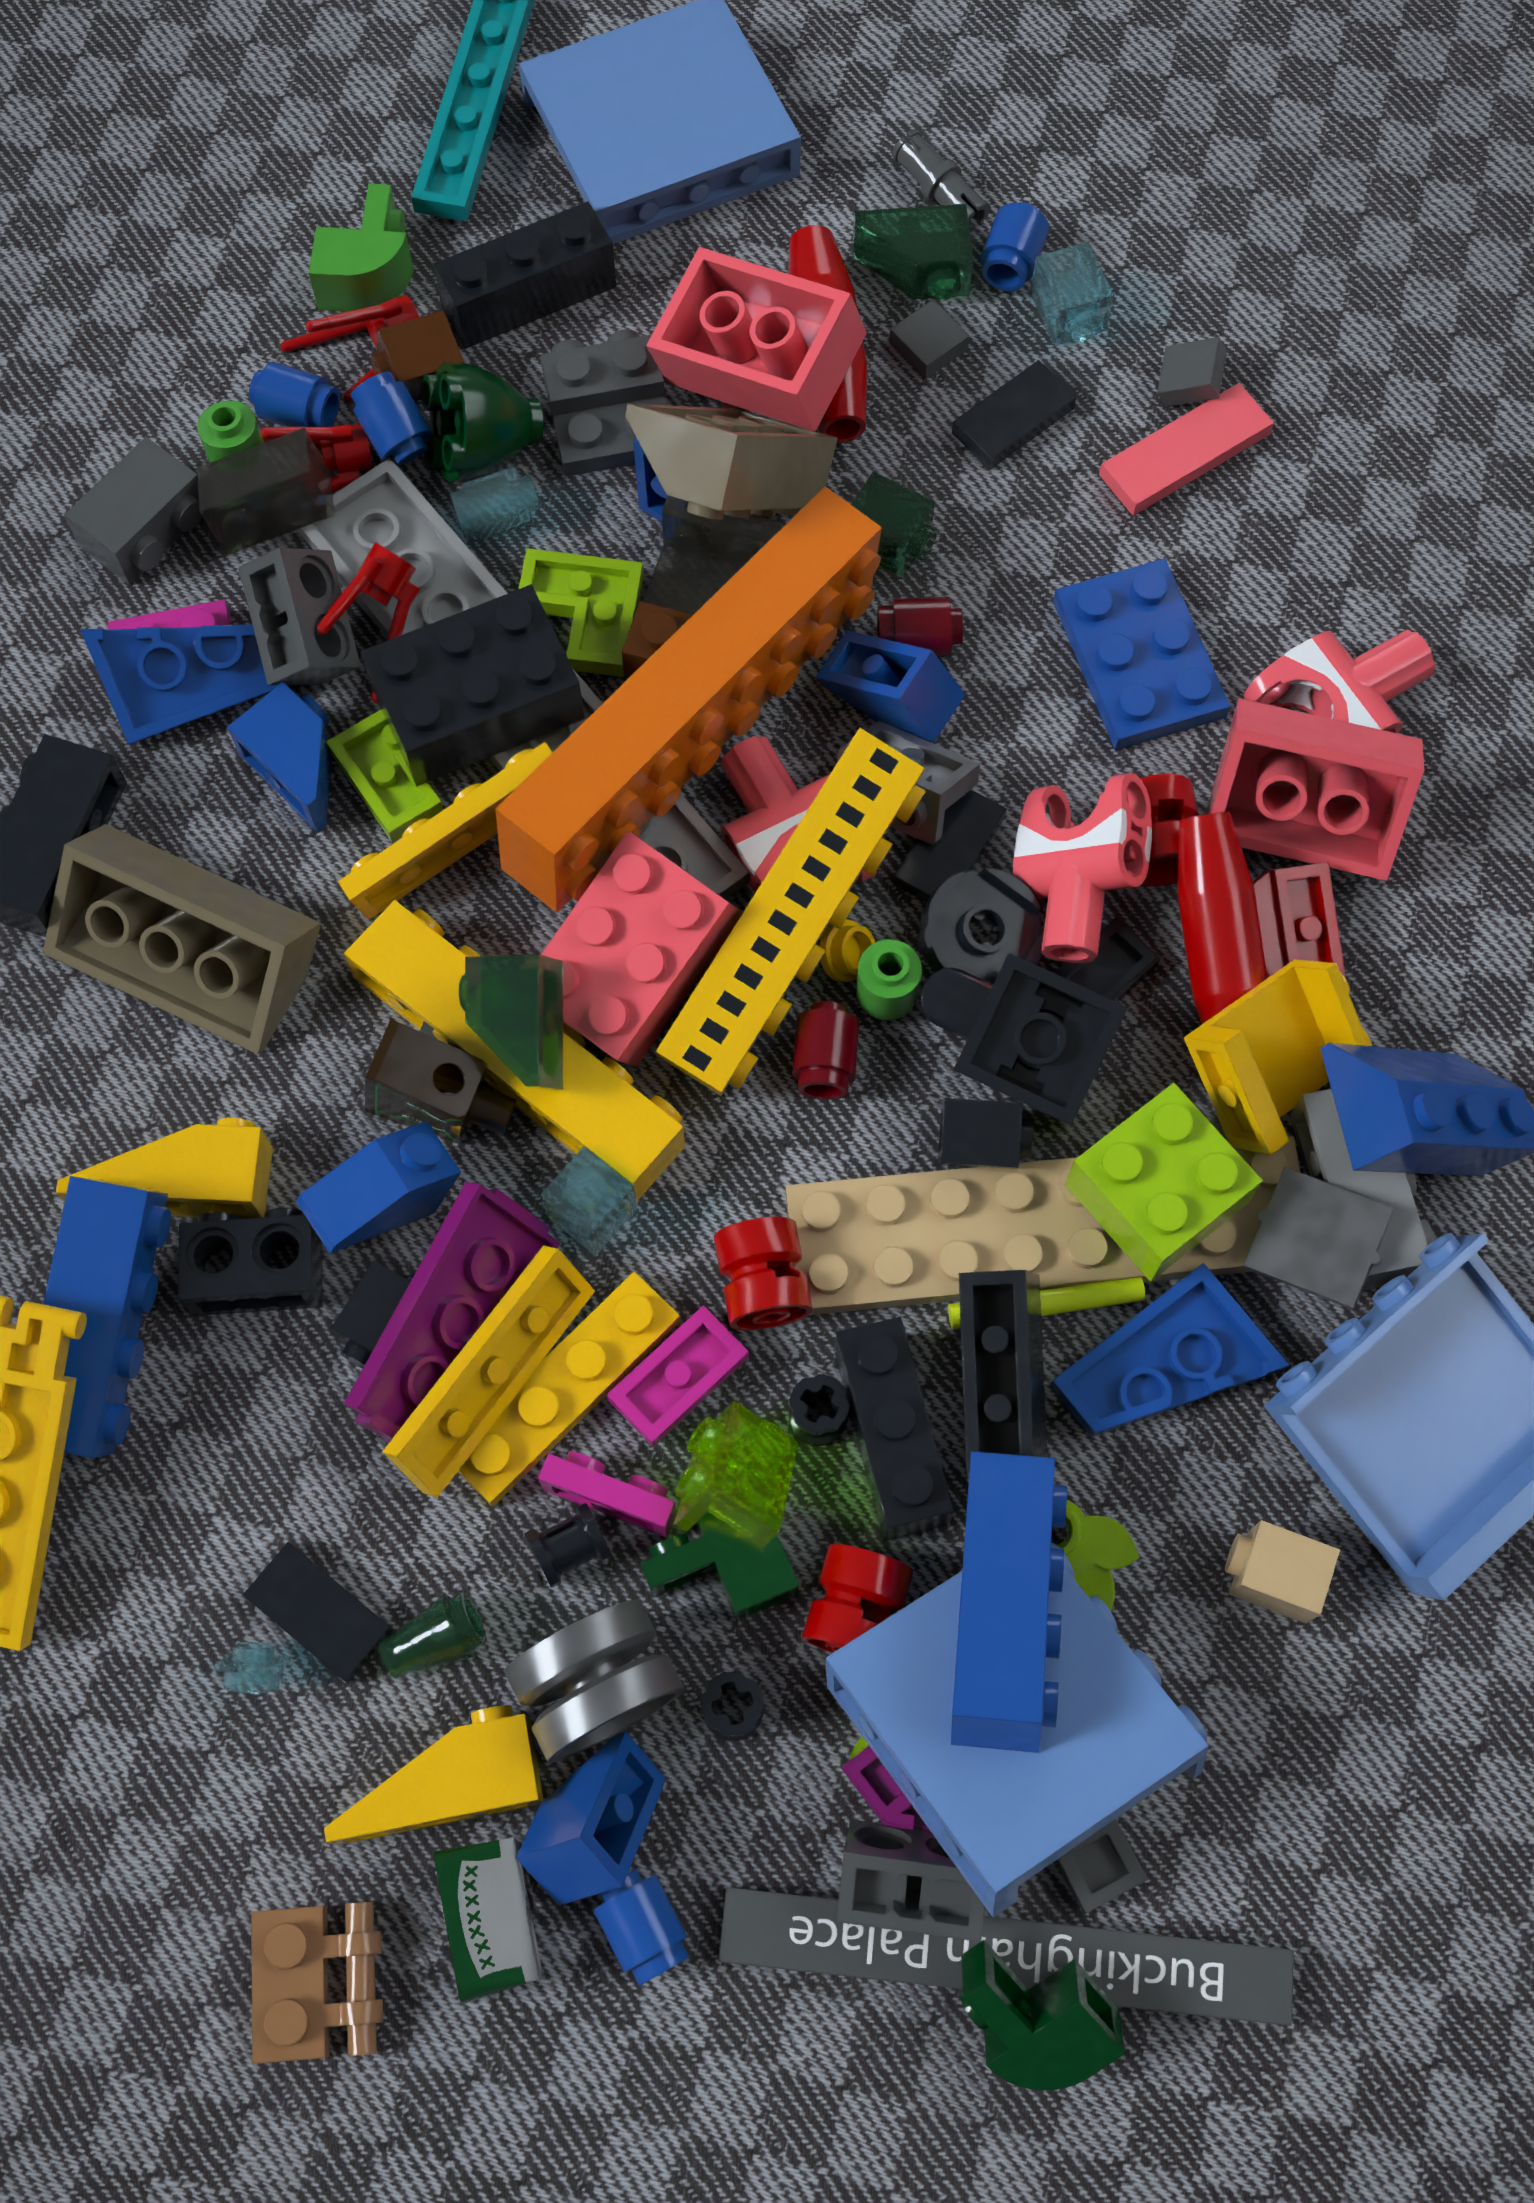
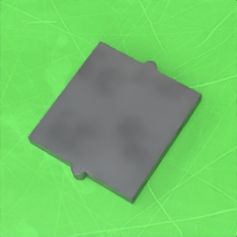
(1319, 1238)

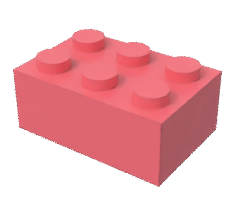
(757, 338)
(1317, 787)
(636, 948)

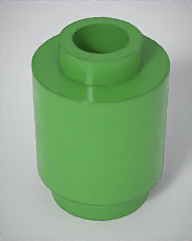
(228, 429)
(888, 979)

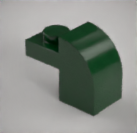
(747, 1571)
(1044, 2033)

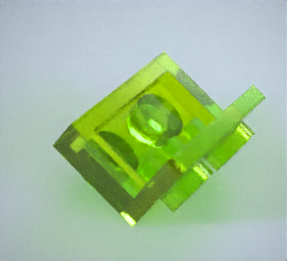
(737, 1474)

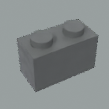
(136, 511)

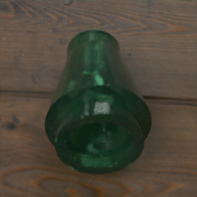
(436, 1636)

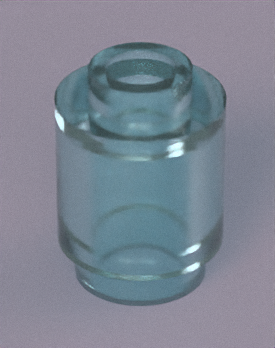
(495, 504)

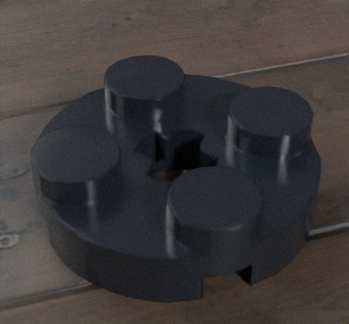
(972, 896)

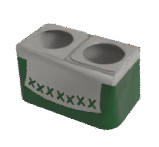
(487, 1918)

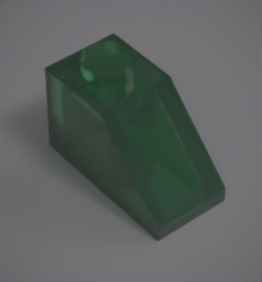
(917, 249)
(518, 1013)

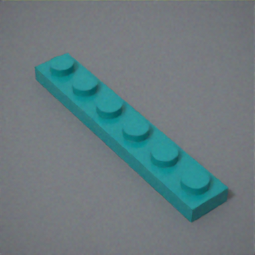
(470, 108)

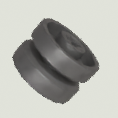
(593, 1678)

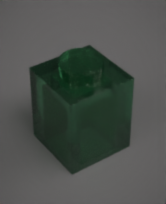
(904, 520)

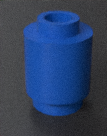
(1013, 245)
(293, 397)
(391, 418)
(642, 1927)

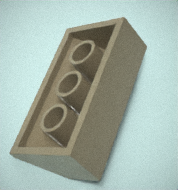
(732, 459)
(178, 936)

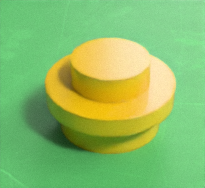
(844, 950)

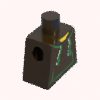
(412, 1073)

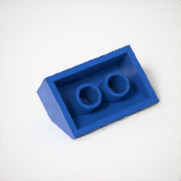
(1426, 1111)

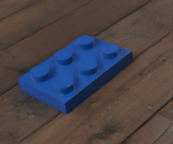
(1140, 654)

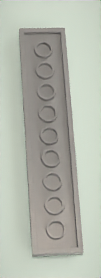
(393, 513)

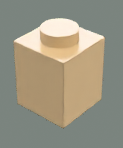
(1281, 1571)

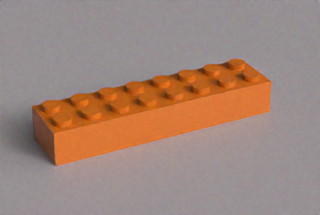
(689, 700)

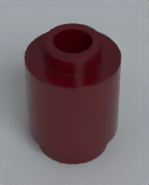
(922, 623)
(825, 1050)

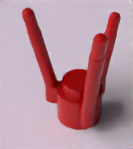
(350, 322)
(342, 448)
(381, 578)

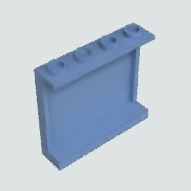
(663, 117)
(1425, 1417)
(1010, 1809)

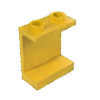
(1268, 1050)

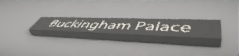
(1127, 1966)

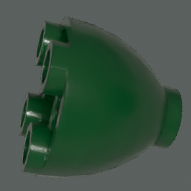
(476, 421)

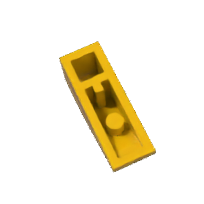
(198, 1167)
(458, 1778)

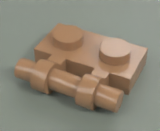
(293, 1985)

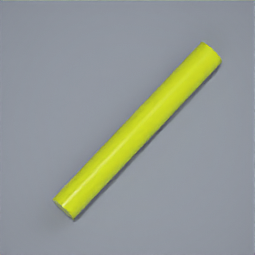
(1077, 1297)

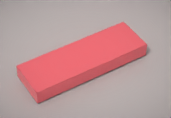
(1186, 449)

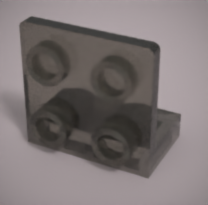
(702, 554)

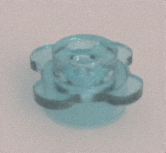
(252, 1668)

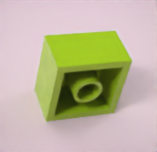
(1162, 1181)

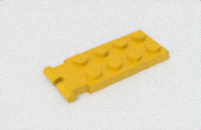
(33, 1438)

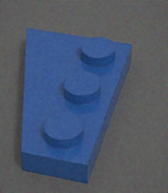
(175, 674)
(1168, 1356)

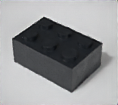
(474, 684)

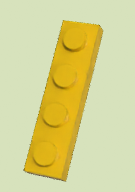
(437, 841)
(489, 1371)
(569, 1385)

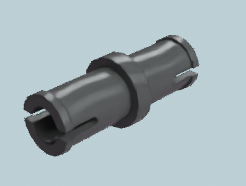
(939, 177)

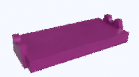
(455, 1288)

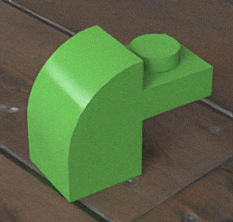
(365, 264)

